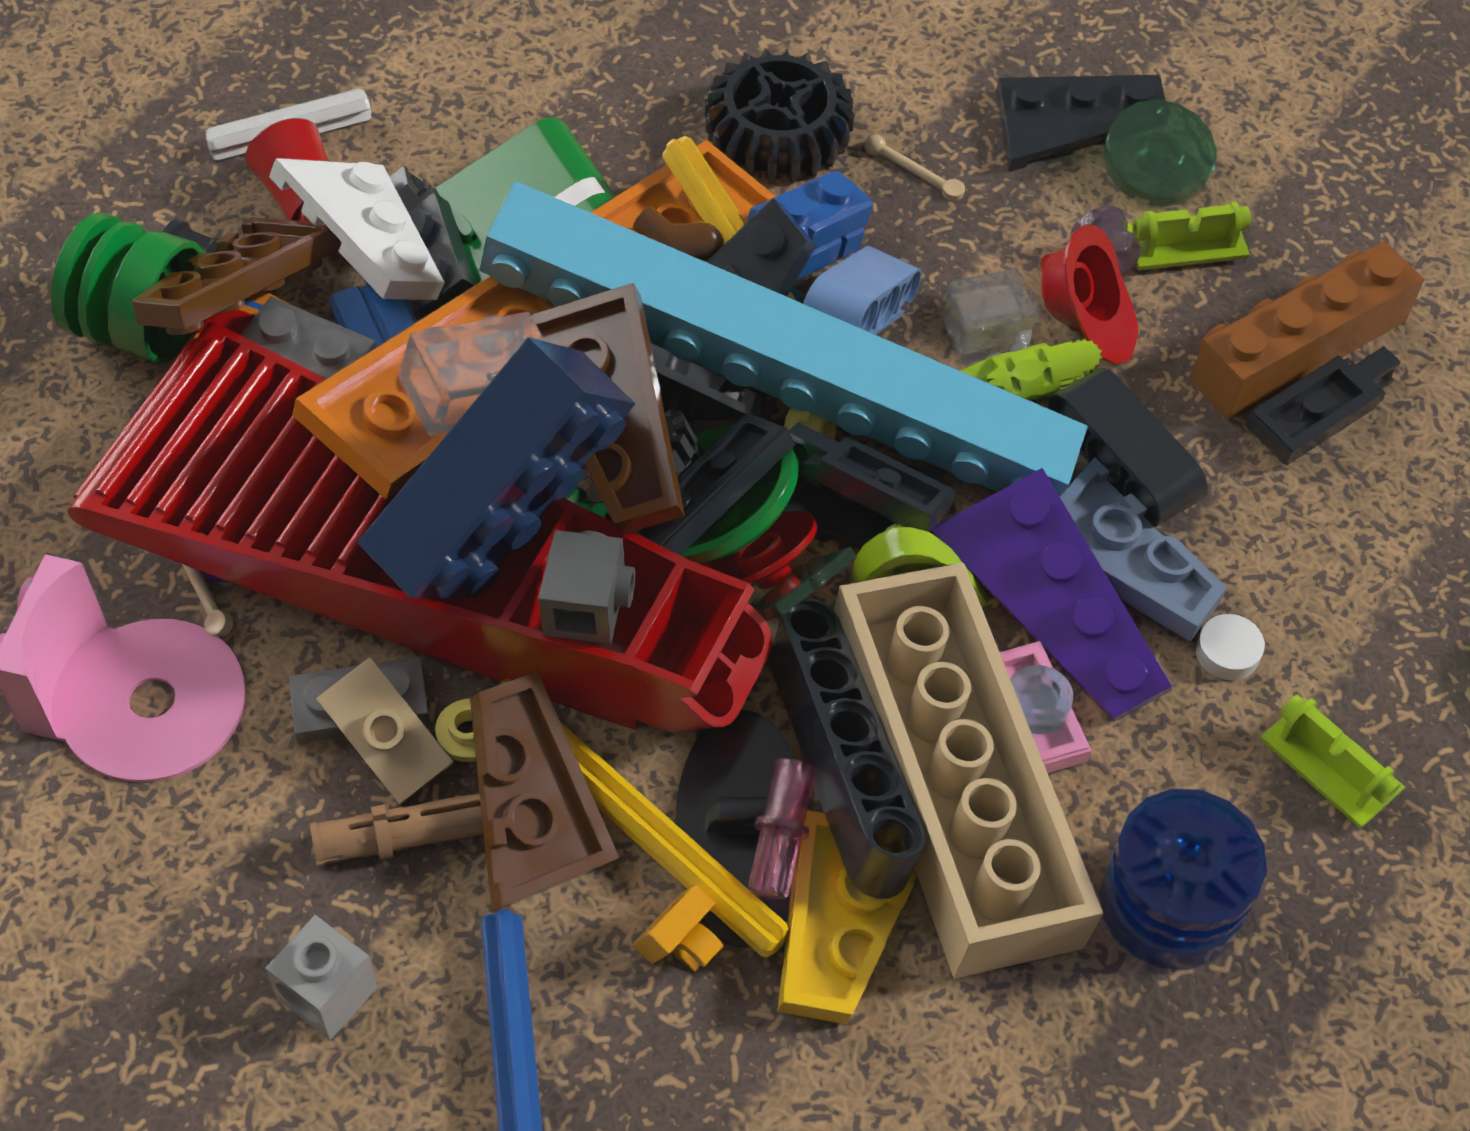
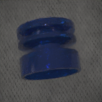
(1182, 878)

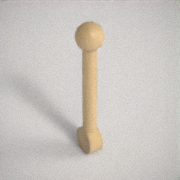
(951, 189)
(217, 622)

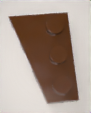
(532, 795)

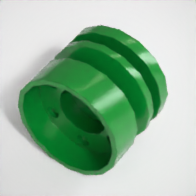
(101, 273)

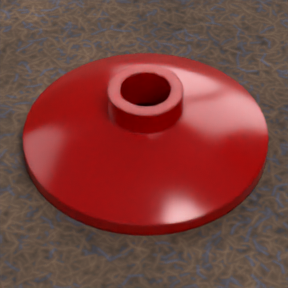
(769, 556)

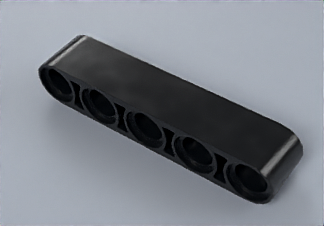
(846, 742)

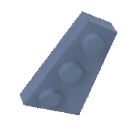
(1143, 566)

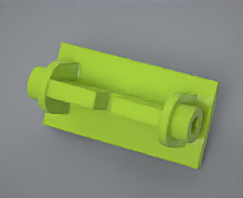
(1183, 239)
(1331, 761)

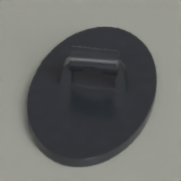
(724, 793)

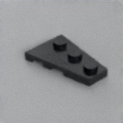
(1064, 113)
(767, 252)

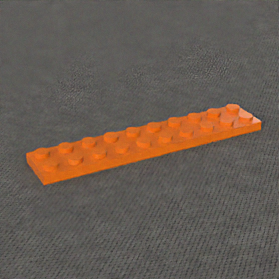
(364, 407)

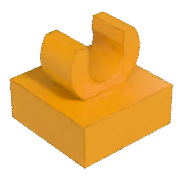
(680, 932)

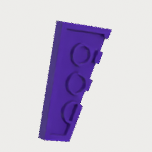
(1049, 580)

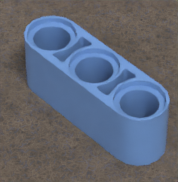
(865, 289)

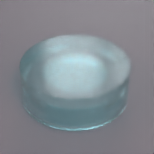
(1043, 696)

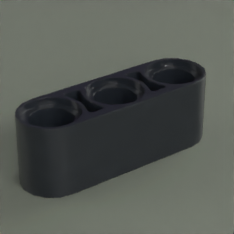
(1132, 445)

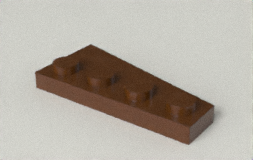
(239, 269)
(638, 469)

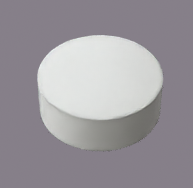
(1230, 647)

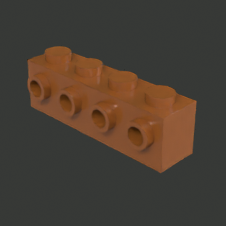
(1305, 329)

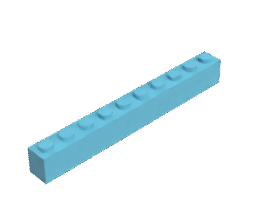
(783, 346)

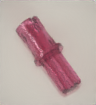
(781, 829)

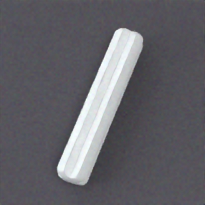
(326, 113)

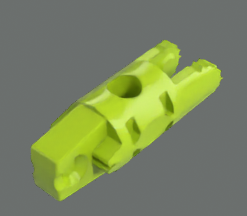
(1038, 369)

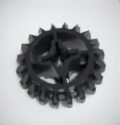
(775, 126)

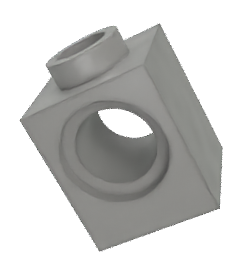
(322, 977)

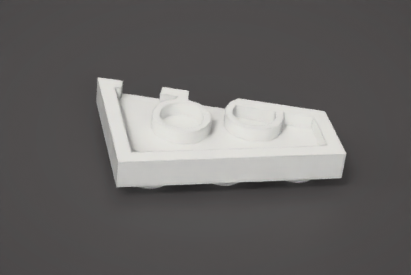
(369, 220)

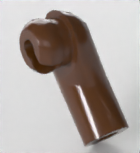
(695, 238)

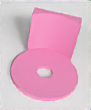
(76, 676)

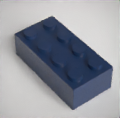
(497, 472)

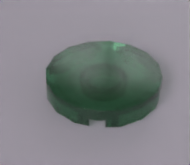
(1159, 152)

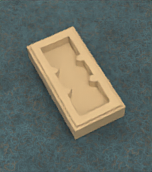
(385, 731)

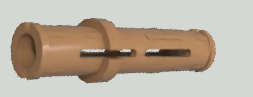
(396, 829)

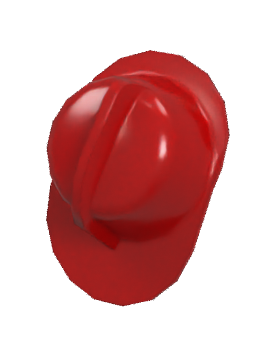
(1089, 295)

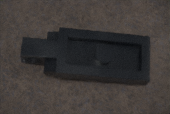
(440, 235)
(1322, 404)
(871, 479)

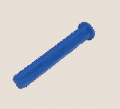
(510, 1023)

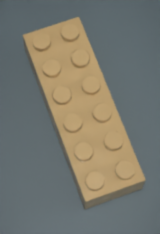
(996, 842)

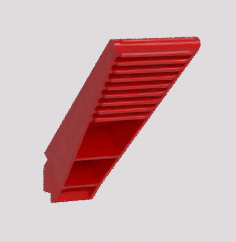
(249, 495)

